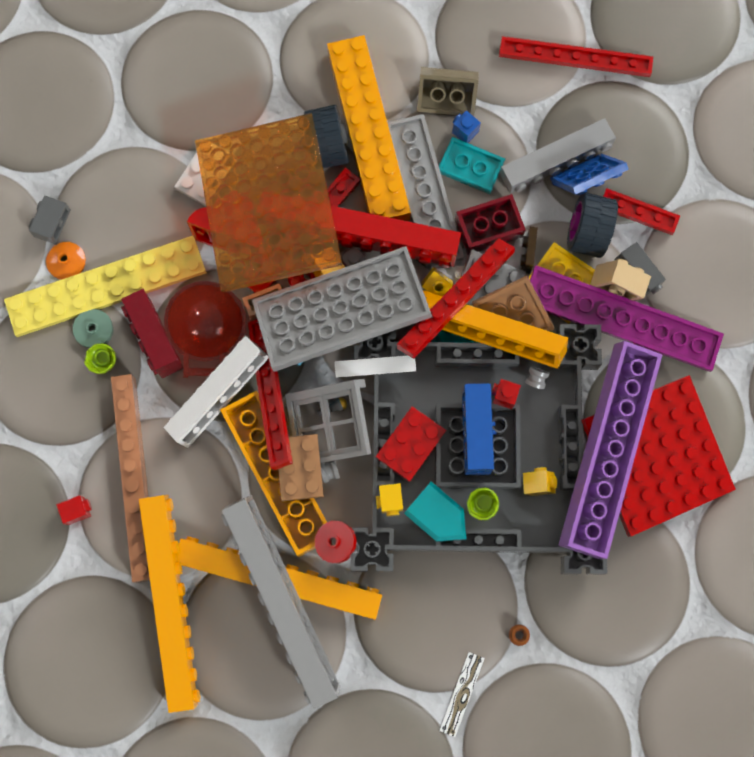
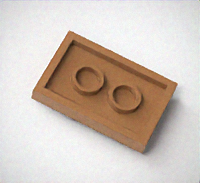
(304, 476)

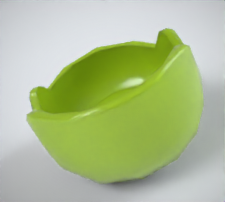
(100, 358)
(483, 503)

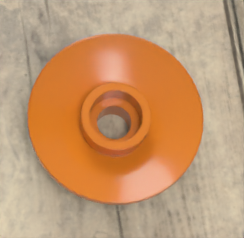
(72, 266)

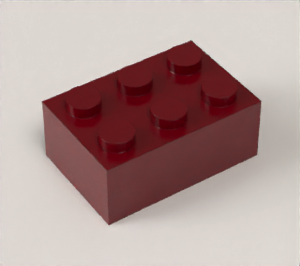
(489, 221)

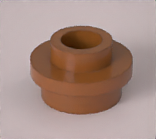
(526, 635)

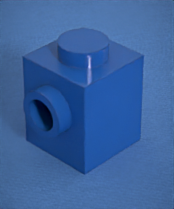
(465, 127)

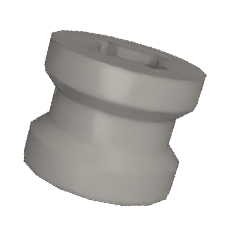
(537, 377)
(329, 471)

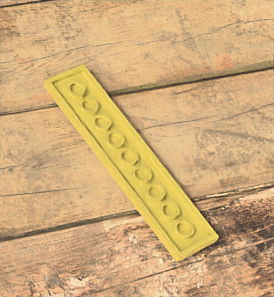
(104, 286)

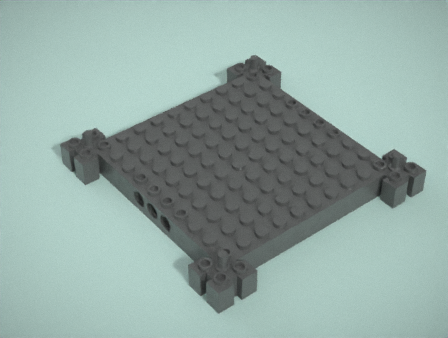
(536, 433)

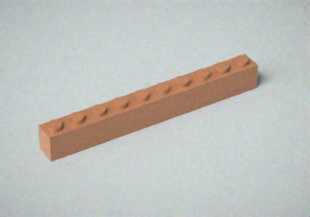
(132, 469)

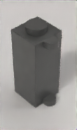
(638, 258)

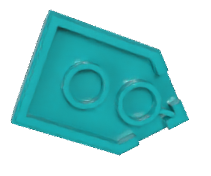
(438, 515)

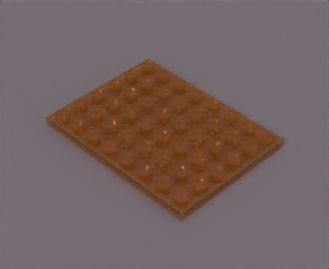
(267, 203)

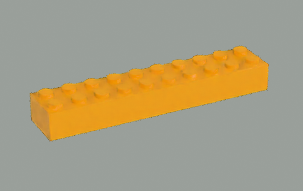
(368, 129)

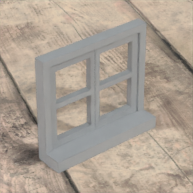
(322, 395)

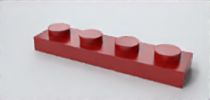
(644, 212)

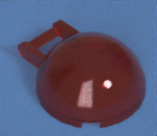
(204, 324)

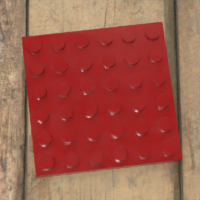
(674, 460)

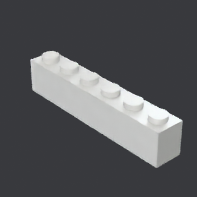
(216, 392)

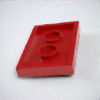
(410, 444)

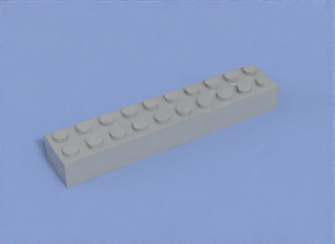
(282, 601)

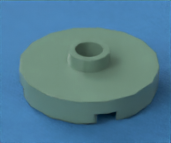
(102, 332)

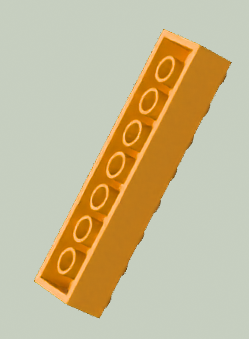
(298, 518)

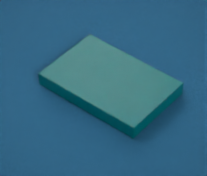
(471, 165)

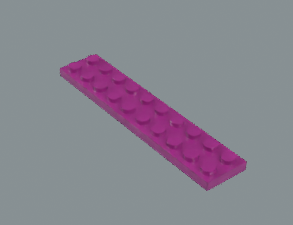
(627, 319)

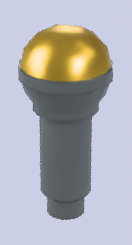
(338, 405)

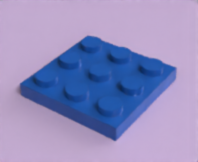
(589, 174)

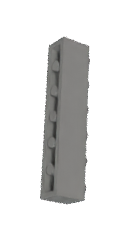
(557, 155)

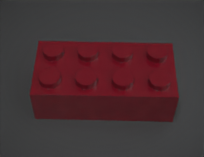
(151, 332)

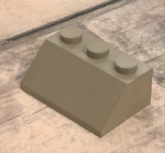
(447, 91)

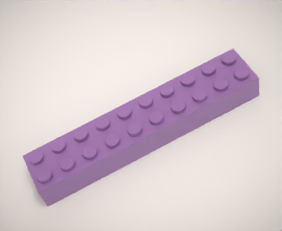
(610, 450)

